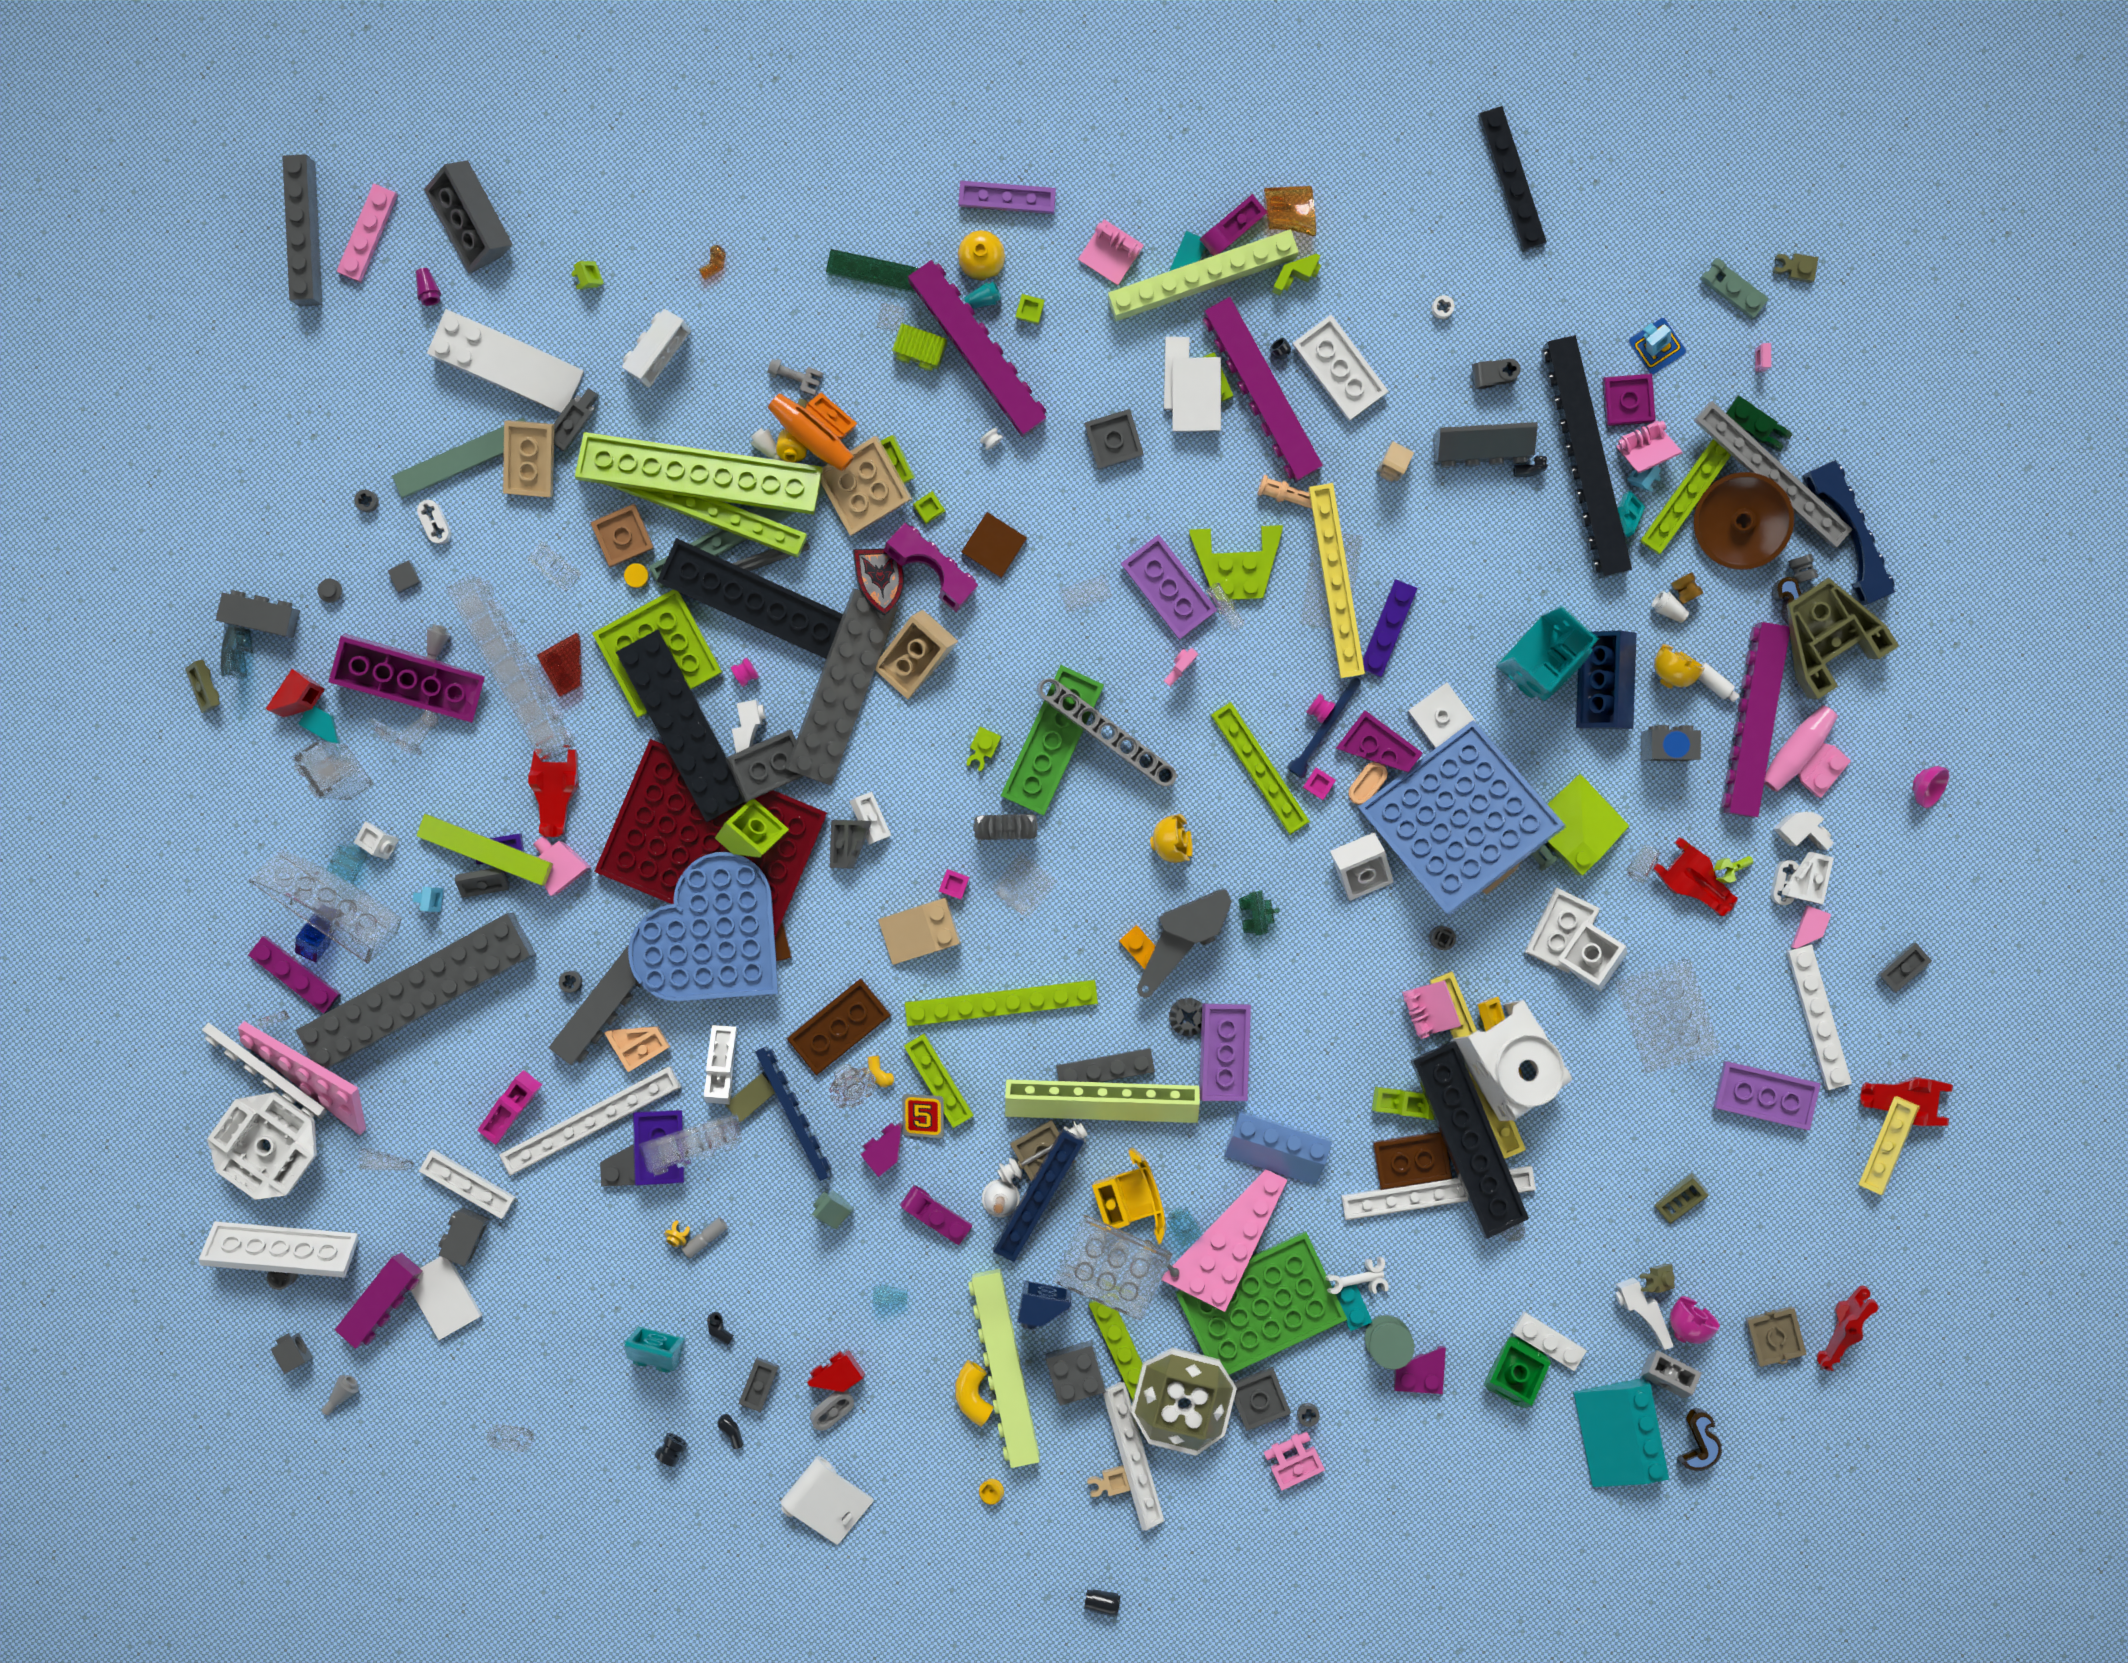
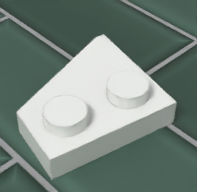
(1810, 879)

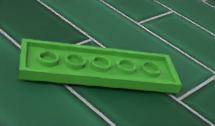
(1049, 745)

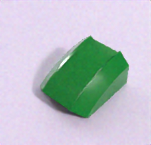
(1518, 1372)

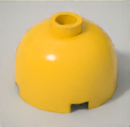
(981, 255)
(1676, 668)
(1172, 840)

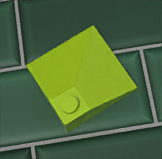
(1589, 825)

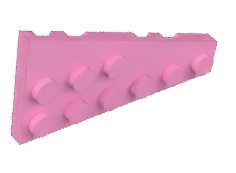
(314, 1080)
(1220, 1256)

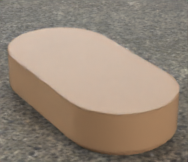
(1367, 783)

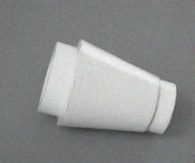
(1670, 607)

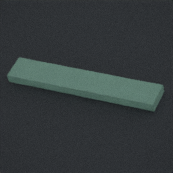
(450, 463)

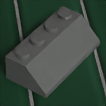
(467, 215)
(1484, 444)

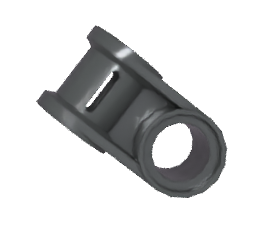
(1490, 373)

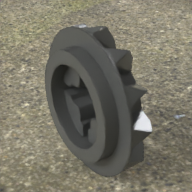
(1176, 1016)

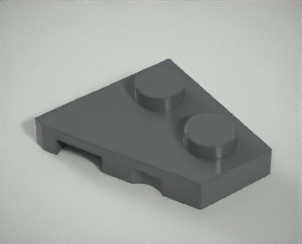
(847, 842)
(618, 1168)

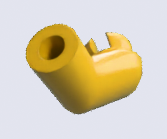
(882, 1079)

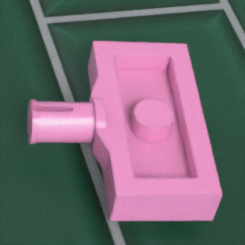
(1182, 661)

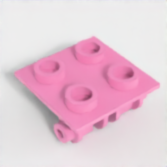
(1110, 252)
(1648, 448)
(1431, 1009)

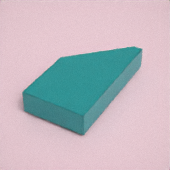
(1189, 251)
(1630, 512)
(320, 723)

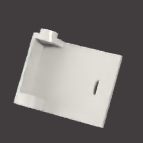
(823, 1499)

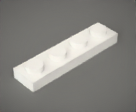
(467, 1184)

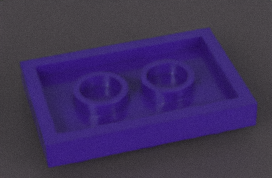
(649, 1127)

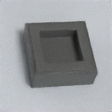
(404, 576)

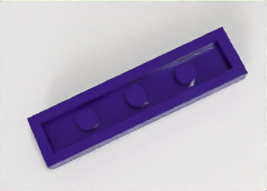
(1388, 627)

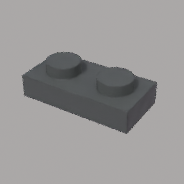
(481, 882)
(1904, 967)
(758, 1384)

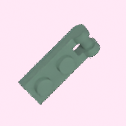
(1734, 289)

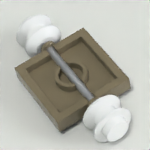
(1033, 1149)

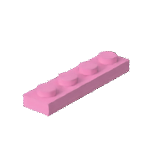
(367, 232)

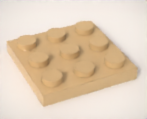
(866, 488)

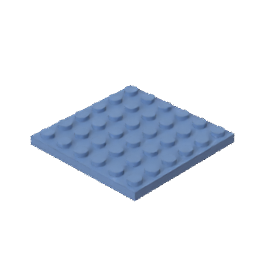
(1461, 818)

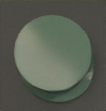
(1389, 1342)

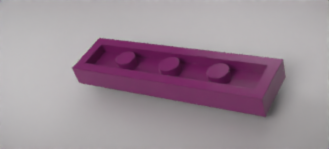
(294, 974)

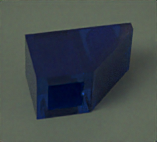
(311, 943)

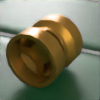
(1687, 588)

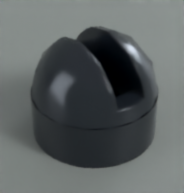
(1280, 348)

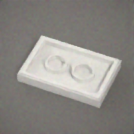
(1196, 394)
(1558, 926)
(444, 1297)

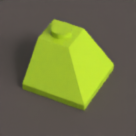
(751, 830)

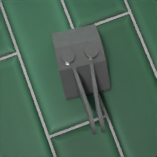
(1183, 929)

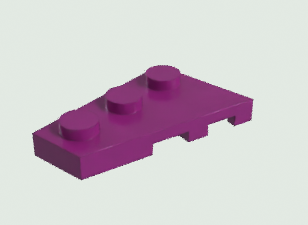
(1379, 744)

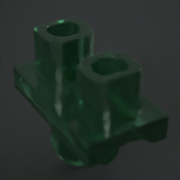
(1260, 909)

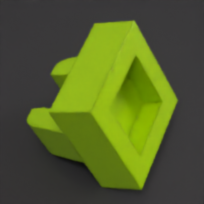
(587, 274)

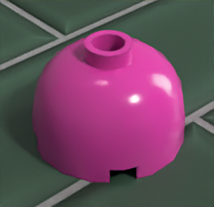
(1692, 1323)

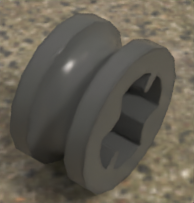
(359, 497)
(563, 978)
(1302, 1410)

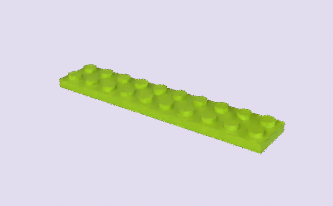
(698, 473)

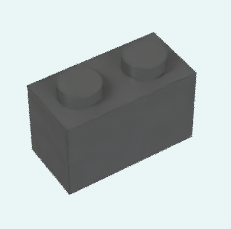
(463, 1236)

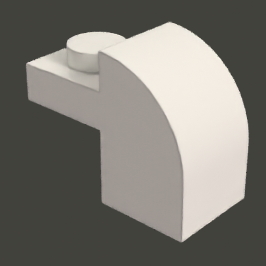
(1801, 825)

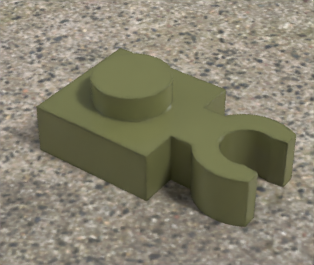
(1799, 267)
(1659, 1279)

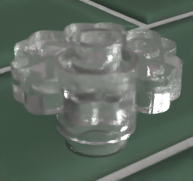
(851, 1086)

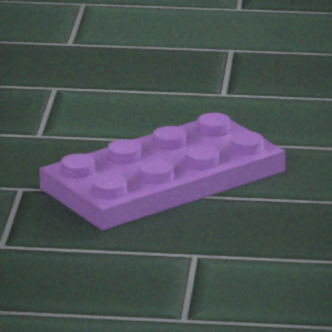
(1168, 587)
(1224, 1052)
(1766, 1095)

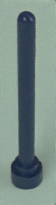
(1299, 765)

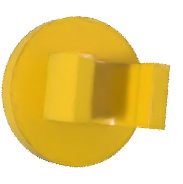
(674, 1237)

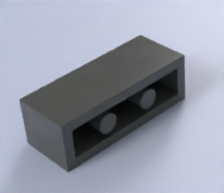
(258, 613)

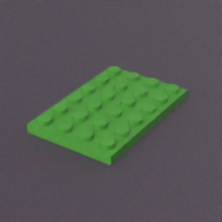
(1272, 1308)

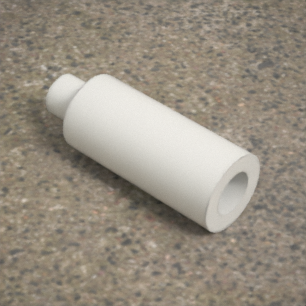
(1718, 683)

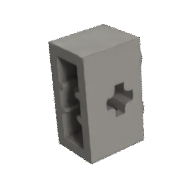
(1670, 1374)

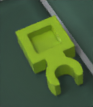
(984, 744)

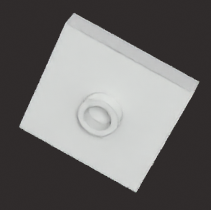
(1440, 715)

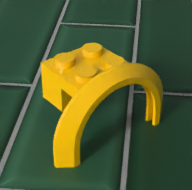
(1131, 1196)

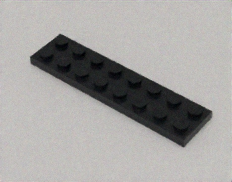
(750, 598)
(681, 724)
(1469, 1139)

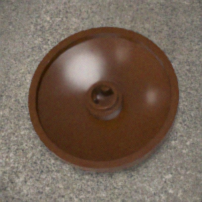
(1744, 520)

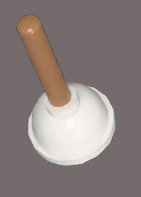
(1000, 1198)

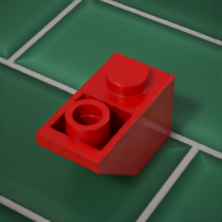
(295, 695)
(838, 1374)

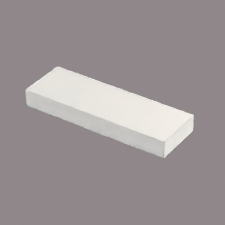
(1174, 348)

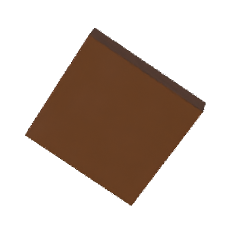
(994, 545)

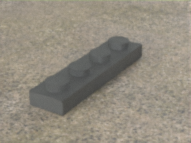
(1107, 1067)

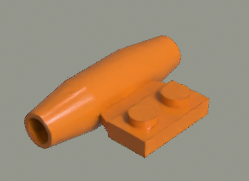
(817, 427)

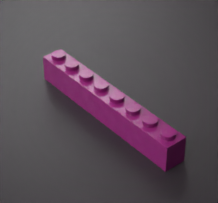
(976, 348)
(1262, 390)
(1756, 719)

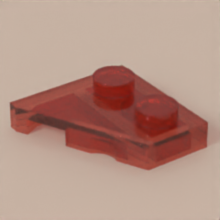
(563, 664)

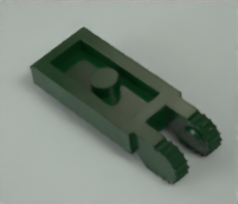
(1757, 423)

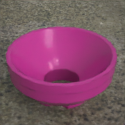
(1930, 785)

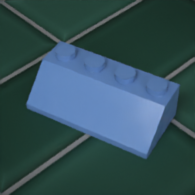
(1277, 1147)

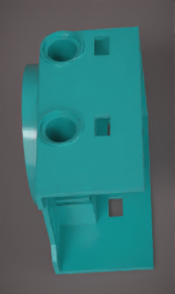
(1548, 654)

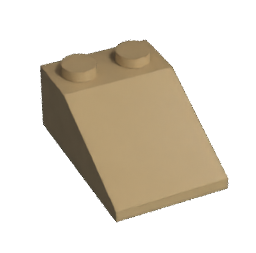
(915, 653)
(919, 931)

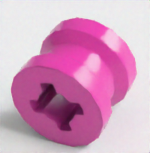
(744, 672)
(1320, 708)

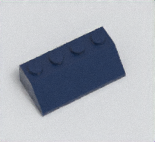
(1608, 682)

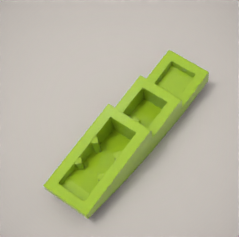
(1401, 1102)

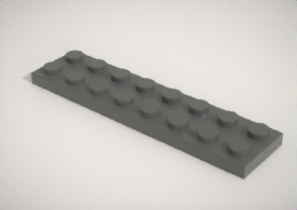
(840, 690)

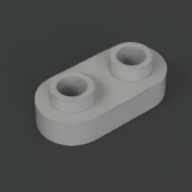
(831, 1410)

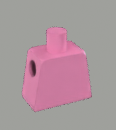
(566, 864)

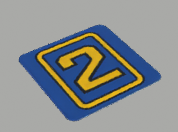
(1665, 356)

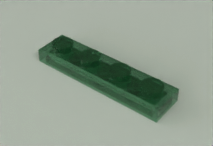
(870, 270)

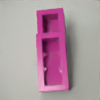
(509, 1107)

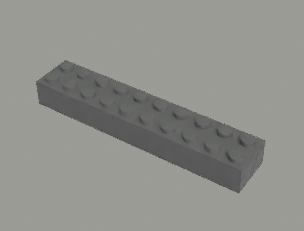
(416, 991)

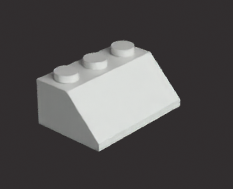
(656, 347)

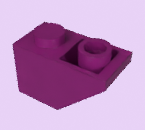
(885, 1151)

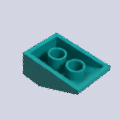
(654, 1348)

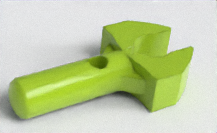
(1732, 868)

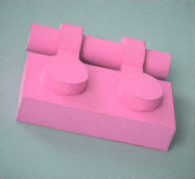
(1298, 1467)

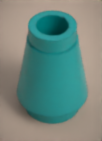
(983, 296)

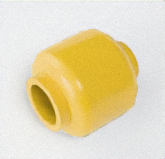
(790, 448)

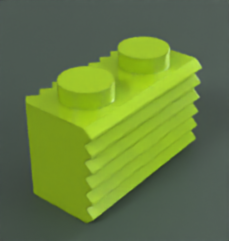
(919, 347)

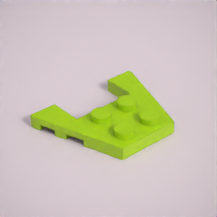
(1239, 573)

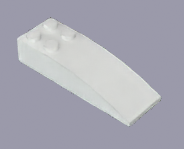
(504, 361)

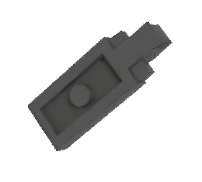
(573, 419)

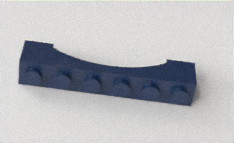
(1871, 579)

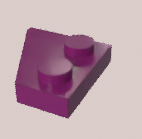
(1422, 1373)

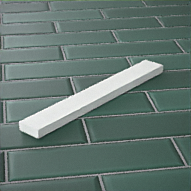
(590, 1120)
(1420, 1195)

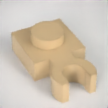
(1114, 1482)

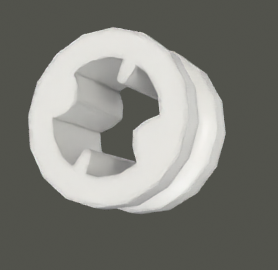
(1445, 300)
(991, 439)

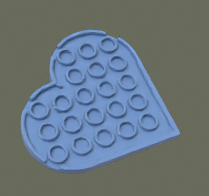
(713, 936)

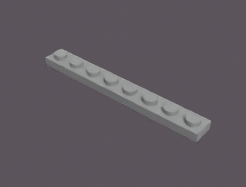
(1758, 460)

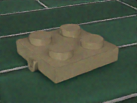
(1775, 1336)

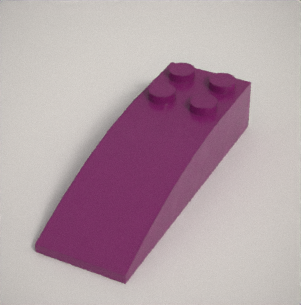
(406, 677)

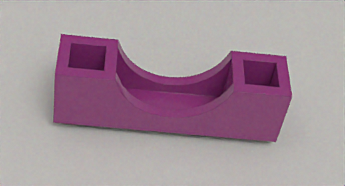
(910, 547)

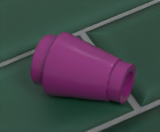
(427, 288)

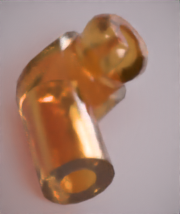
(716, 262)

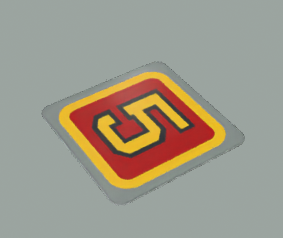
(923, 1115)

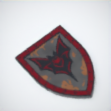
(878, 578)

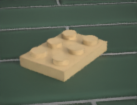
(528, 458)

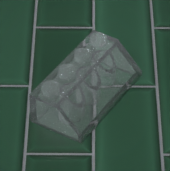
(691, 1143)

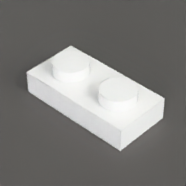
(867, 809)

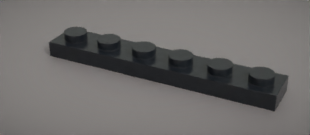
(1512, 178)

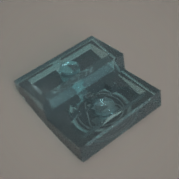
(235, 645)

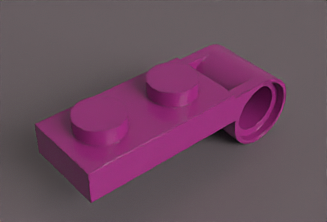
(1233, 225)
(935, 1215)

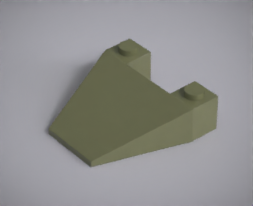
(1825, 625)

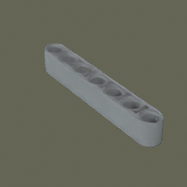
(1117, 737)

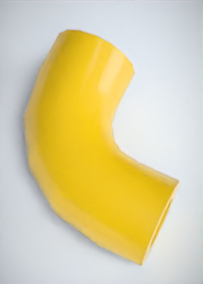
(968, 1394)

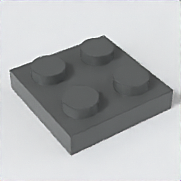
(1114, 439)
(1260, 1399)

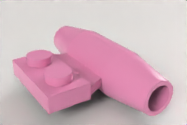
(1809, 756)

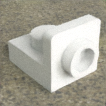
(376, 841)

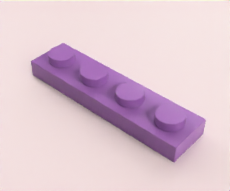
(1007, 197)

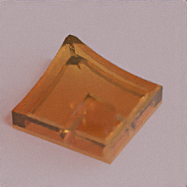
(1291, 209)

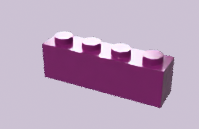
(378, 1301)

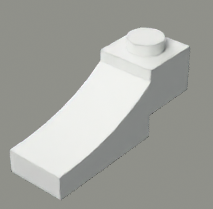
(750, 718)
(720, 1065)
(1633, 1298)

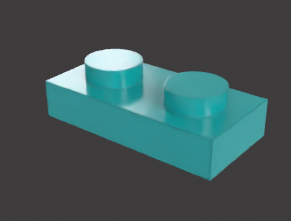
(1353, 1307)

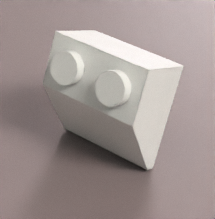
(1362, 866)
(1593, 955)

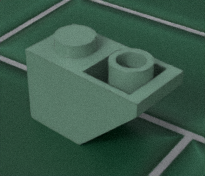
(831, 1209)

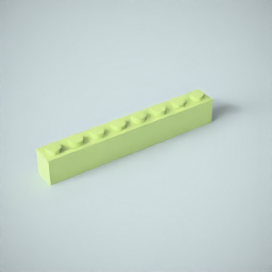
(1203, 275)
(1102, 1101)
(1005, 1368)

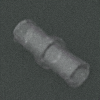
(1225, 606)

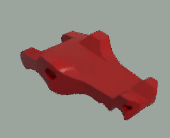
(554, 788)
(1695, 877)
(1916, 1090)
(1848, 1330)

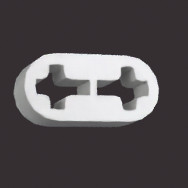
(439, 519)
(1779, 881)

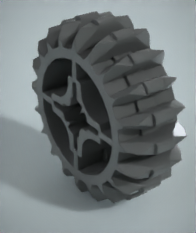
(1005, 827)

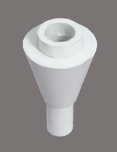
(765, 443)

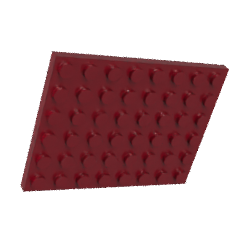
(665, 832)

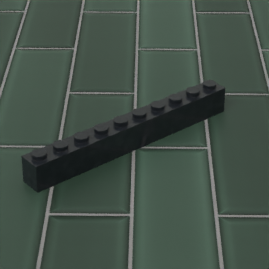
(1586, 457)

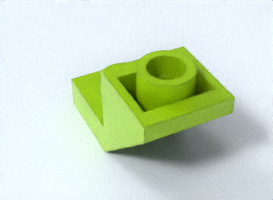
(1301, 268)

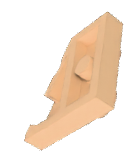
(637, 1045)

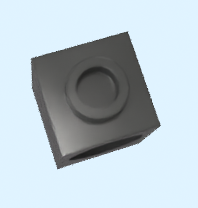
(291, 1352)

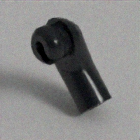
(1540, 465)
(716, 1328)
(731, 1430)

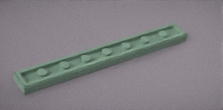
(721, 541)

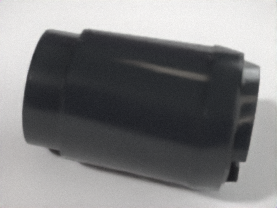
(1102, 1602)

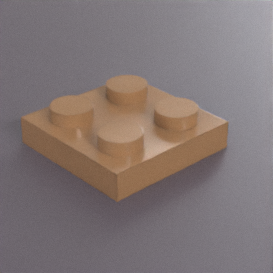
(622, 535)

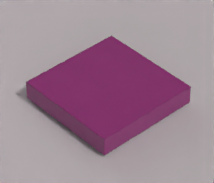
(1629, 400)

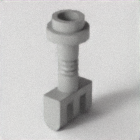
(776, 368)

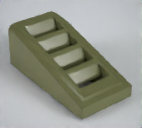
(1676, 1192)

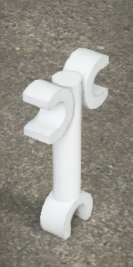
(1375, 1276)

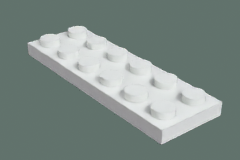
(279, 1249)

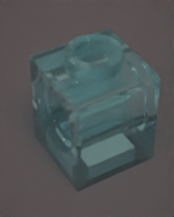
(347, 862)
(1188, 1235)

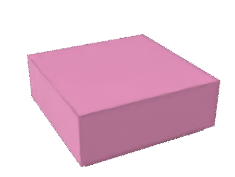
(1763, 357)

